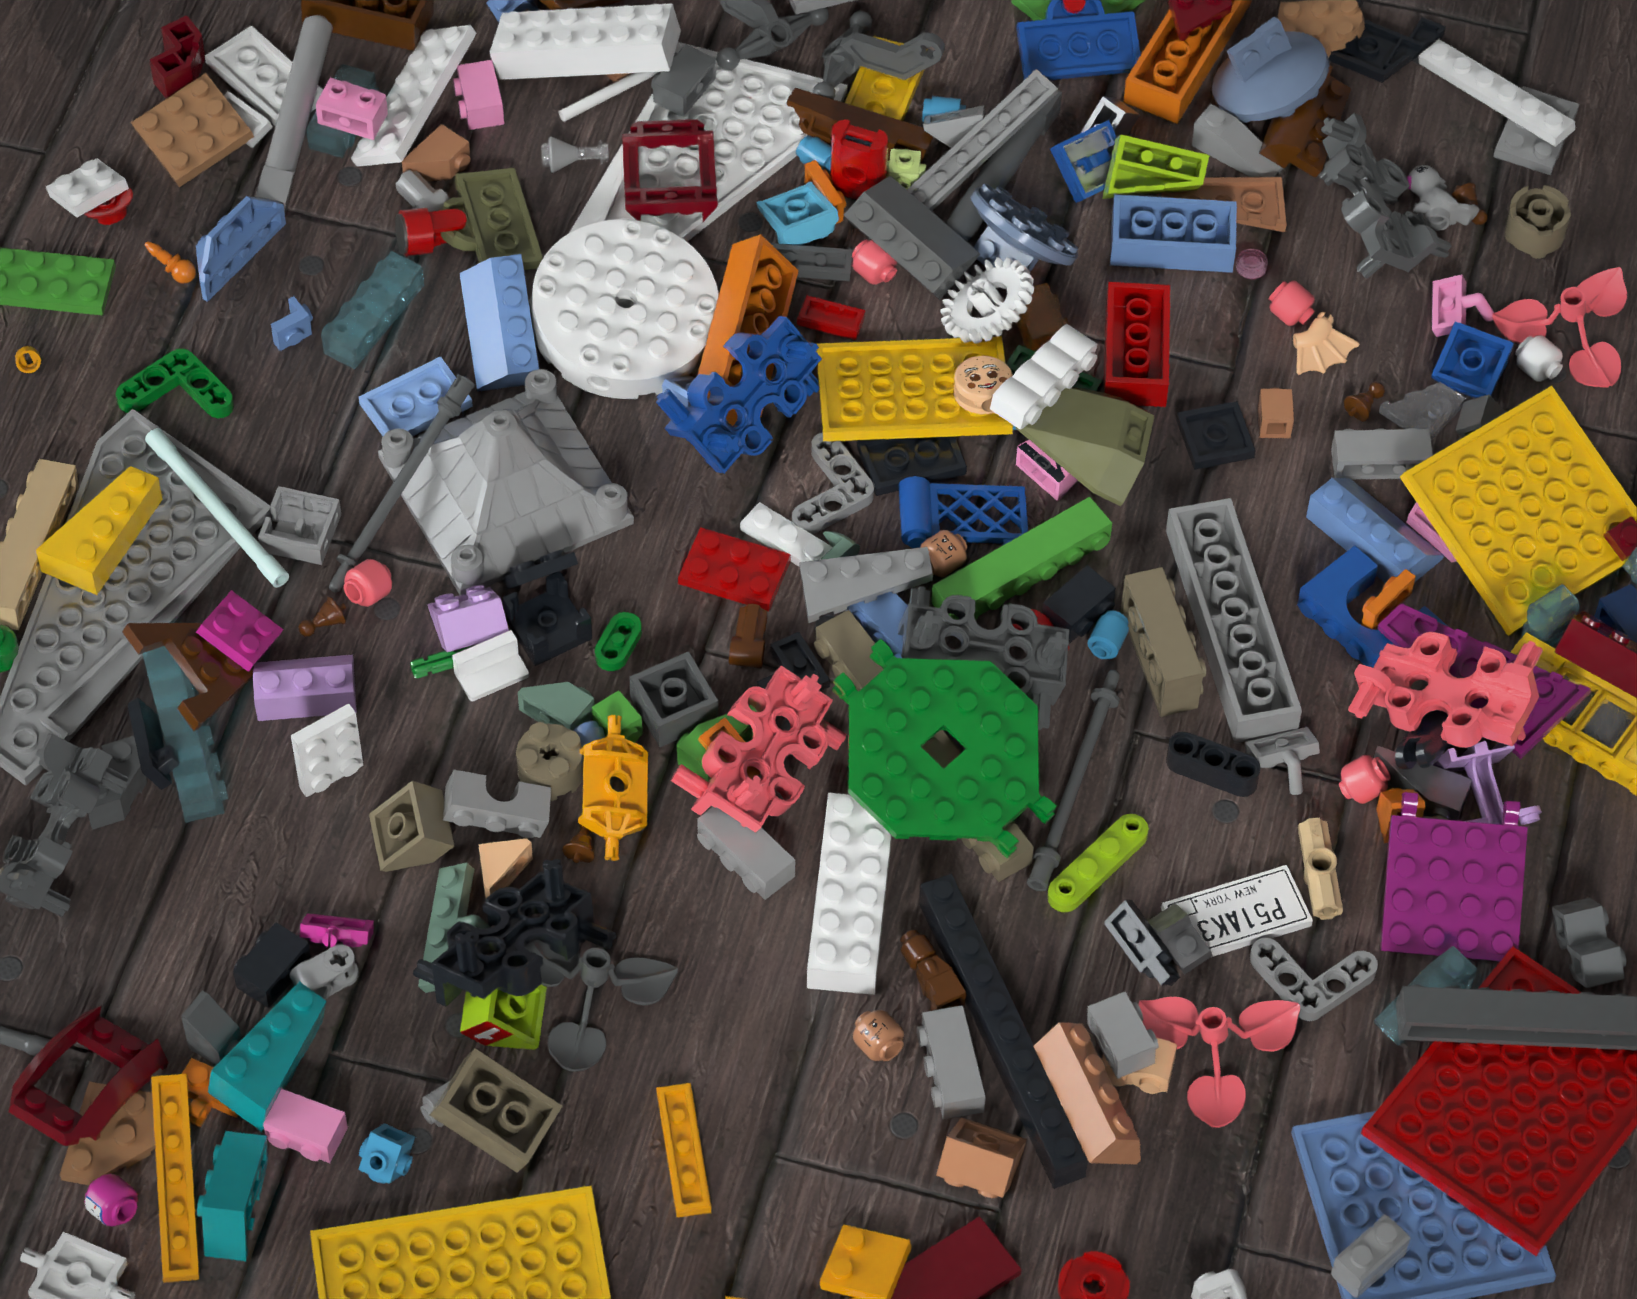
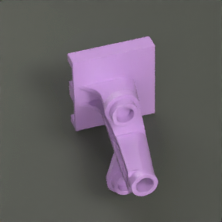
(1478, 763)

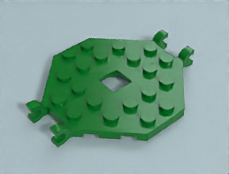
(906, 786)

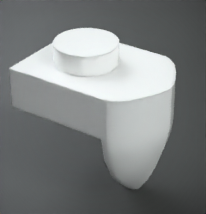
(1219, 1286)

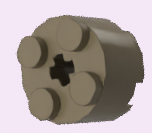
(1537, 220)
(550, 758)

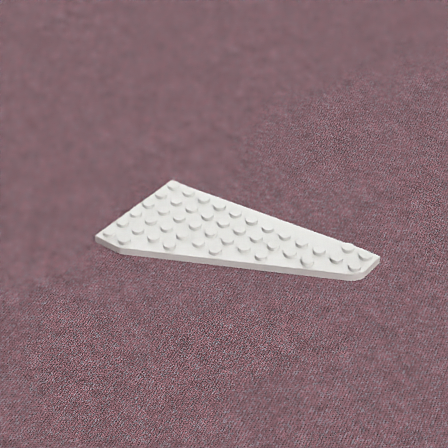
(751, 142)

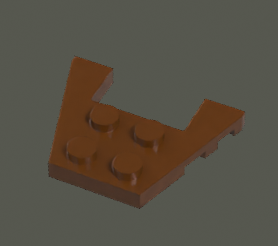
(207, 668)

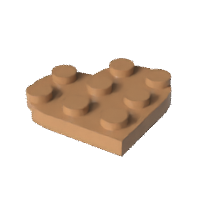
(1326, 20)

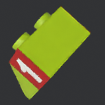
(504, 1019)

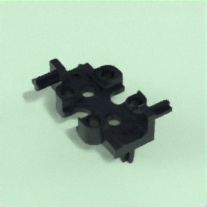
(564, 925)

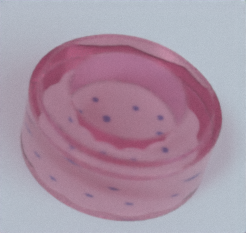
(1251, 263)

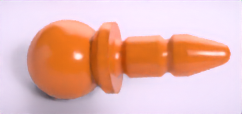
(181, 269)

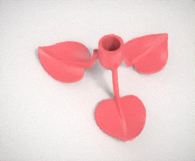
(1600, 293)
(1267, 1023)

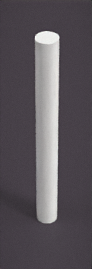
(604, 94)

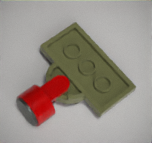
(484, 218)

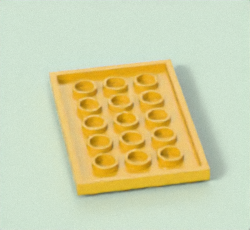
(900, 390)

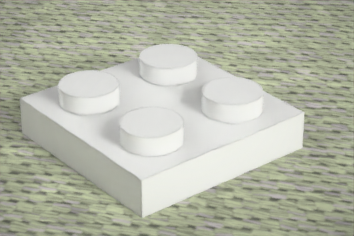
(87, 187)

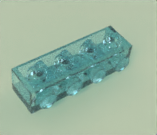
(372, 309)

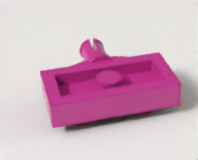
(332, 929)

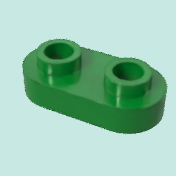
(617, 644)

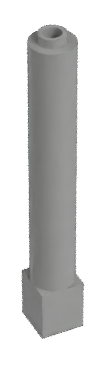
(295, 111)

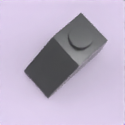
(209, 1029)

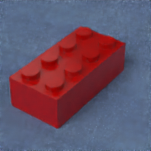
(1137, 342)

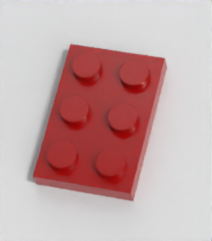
(734, 569)

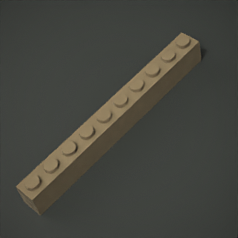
(848, 651)

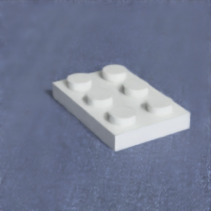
(327, 750)

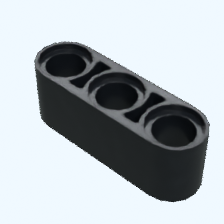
(1228, 760)

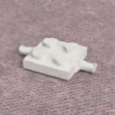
(76, 1271)

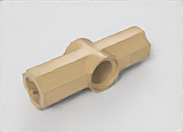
(1321, 884)

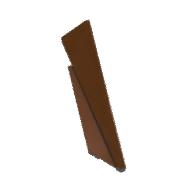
(820, 113)

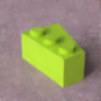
(1152, 168)

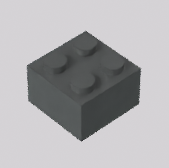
(673, 698)

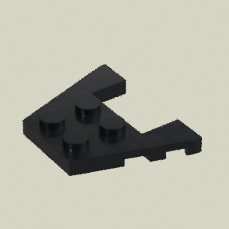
(1383, 51)

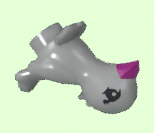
(1435, 203)

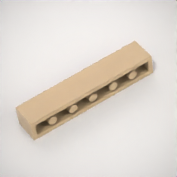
(36, 519)

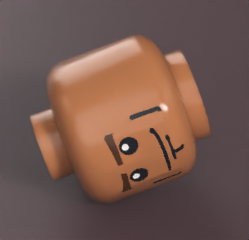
(946, 552)
(878, 1035)

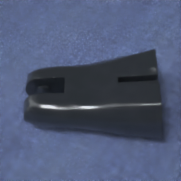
(1423, 744)

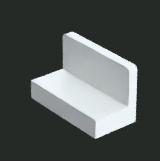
(489, 666)

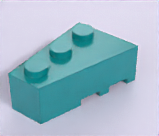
(231, 1194)

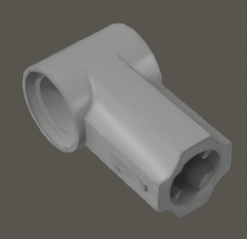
(420, 192)

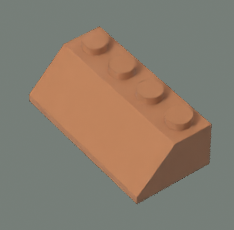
(1088, 1095)

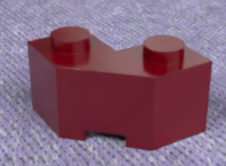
(182, 57)

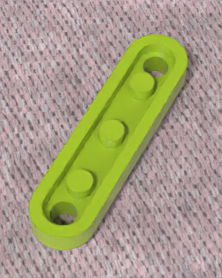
(1097, 863)

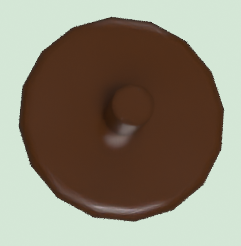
(1467, 195)
(1360, 404)
(328, 615)
(580, 847)

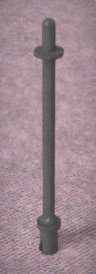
(448, 407)
(1047, 857)

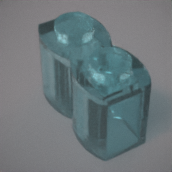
(1551, 615)

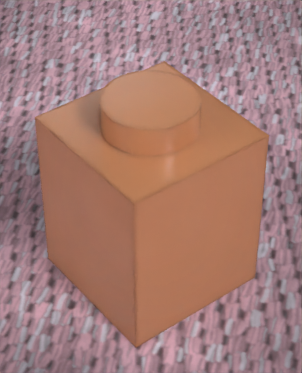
(1275, 413)

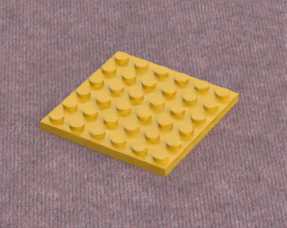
(1524, 506)

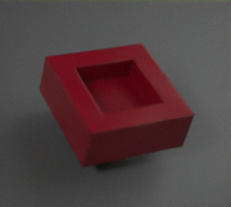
(1623, 538)

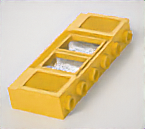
(1598, 729)

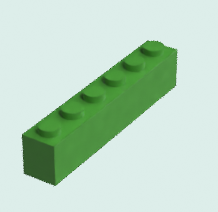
(1028, 558)

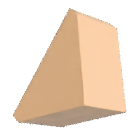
(503, 862)

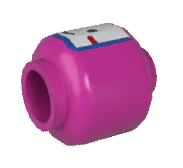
(111, 1200)

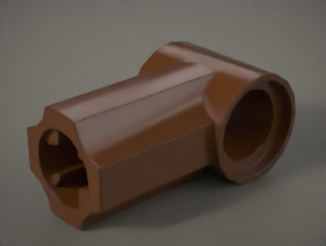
(748, 644)

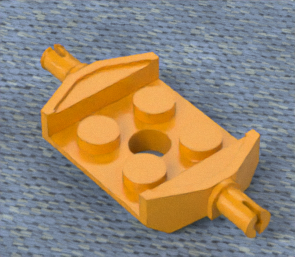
(604, 809)

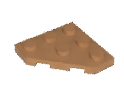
(122, 1142)

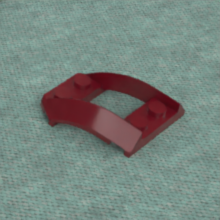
(669, 199)
(109, 1041)

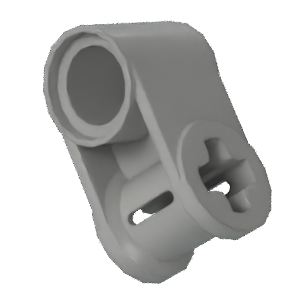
(325, 974)

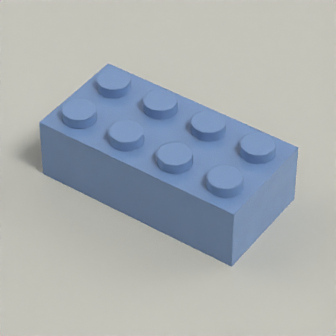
(1173, 233)

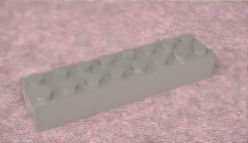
(1233, 620)

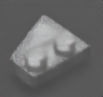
(1425, 408)

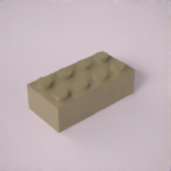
(1163, 641)

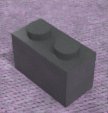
(685, 82)

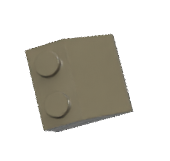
(411, 828)

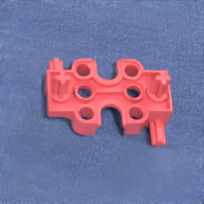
(1509, 690)
(730, 787)

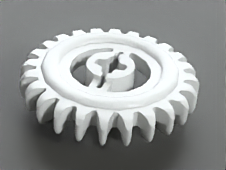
(982, 294)

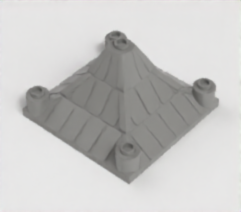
(507, 486)

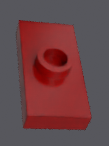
(831, 317)

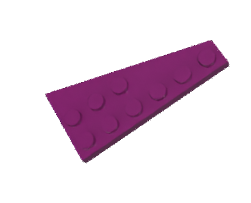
(1556, 694)

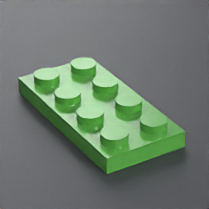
(55, 281)

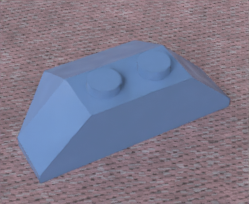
(236, 241)

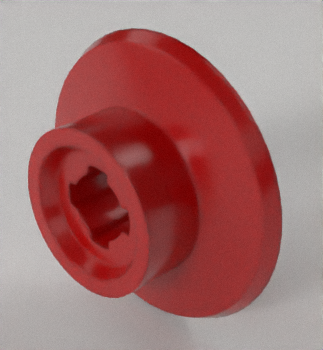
(113, 209)

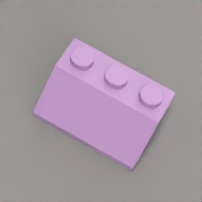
(303, 687)

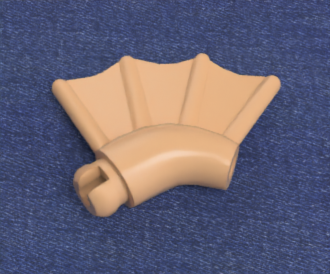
(1321, 346)

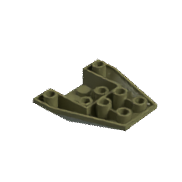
(1095, 439)

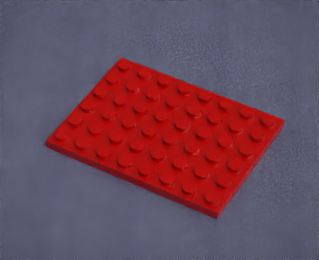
(1512, 1125)

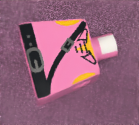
(1044, 470)

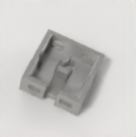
(303, 525)

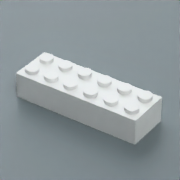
(585, 41)
(849, 899)

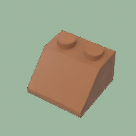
(980, 1158)

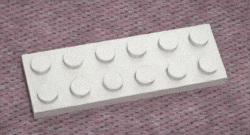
(415, 94)

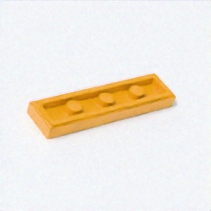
(683, 1150)

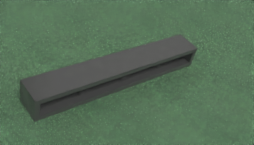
(1517, 1017)

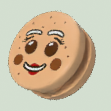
(978, 381)

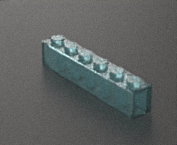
(195, 776)

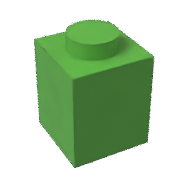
(618, 705)

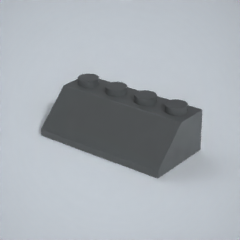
(912, 236)

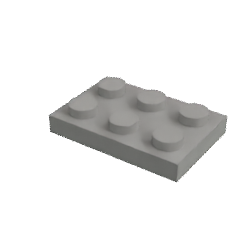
(1527, 149)

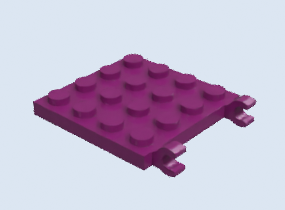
(1453, 884)

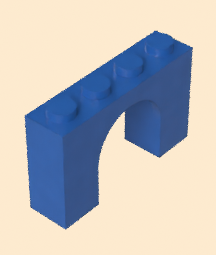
(1327, 599)

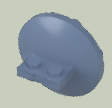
(1270, 73)
(1018, 231)

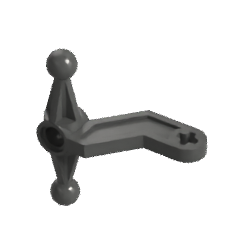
(764, 20)
(857, 50)

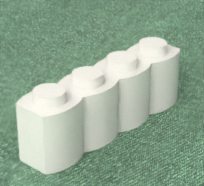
(1044, 376)

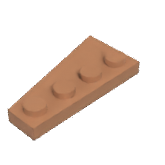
(1257, 198)

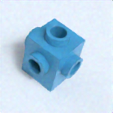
(386, 1154)

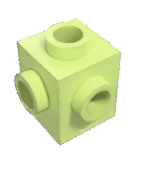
(905, 166)

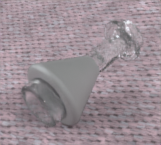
(560, 154)

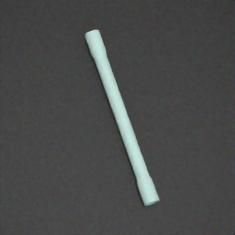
(265, 562)

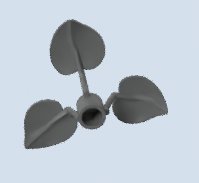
(642, 983)

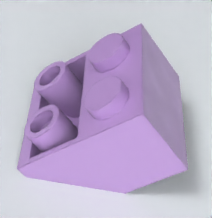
(468, 617)

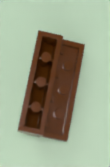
(1299, 136)

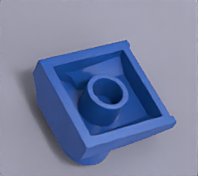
(1472, 361)

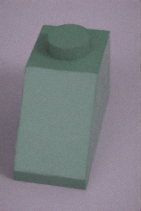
(557, 704)

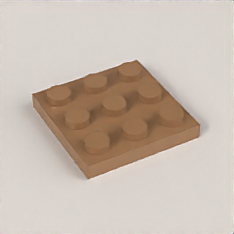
(192, 130)

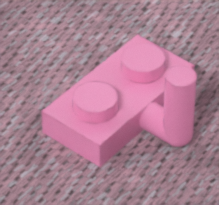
(1451, 304)

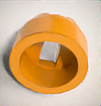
(21, 360)

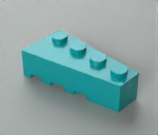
(268, 1056)

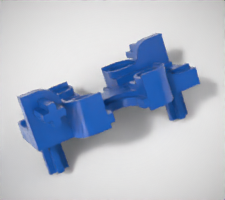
(705, 421)

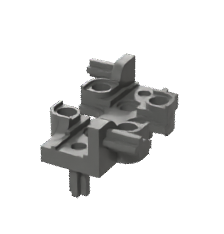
(1388, 236)
(1038, 675)
(69, 793)

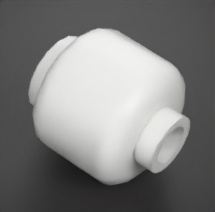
(1539, 358)

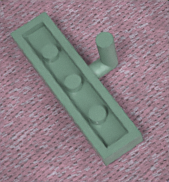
(448, 908)

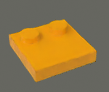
(865, 1264)

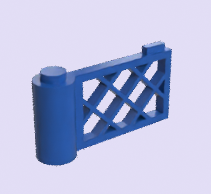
(921, 511)

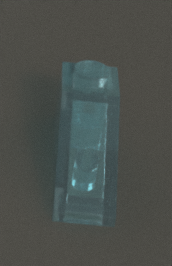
(1447, 970)

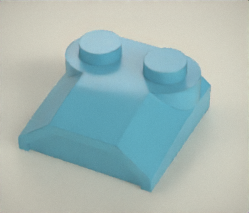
(800, 215)

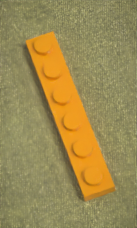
(175, 1178)

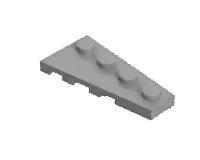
(844, 581)

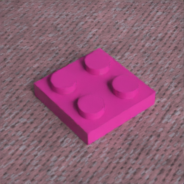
(239, 631)

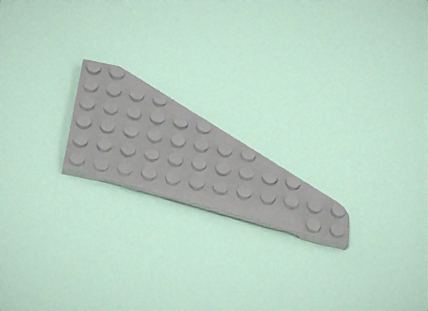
(75, 639)

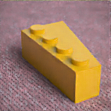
(102, 532)

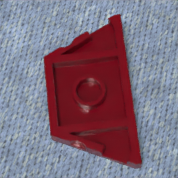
(1196, 13)

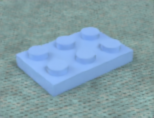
(410, 399)

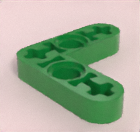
(181, 376)

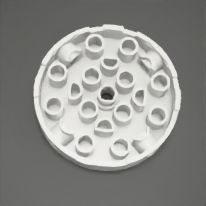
(622, 307)

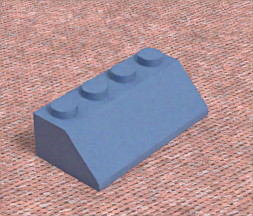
(499, 322)
(1359, 520)

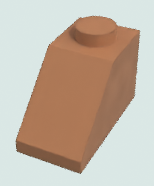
(439, 155)

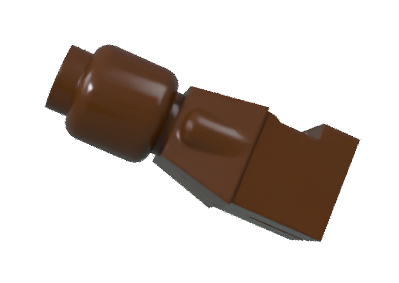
(934, 974)

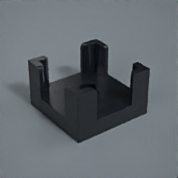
(547, 622)

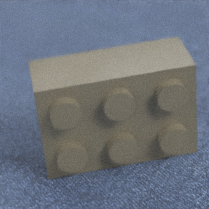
(496, 1110)

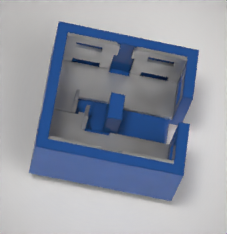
(1086, 160)

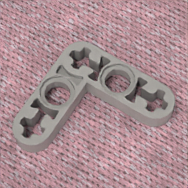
(842, 492)
(1313, 989)

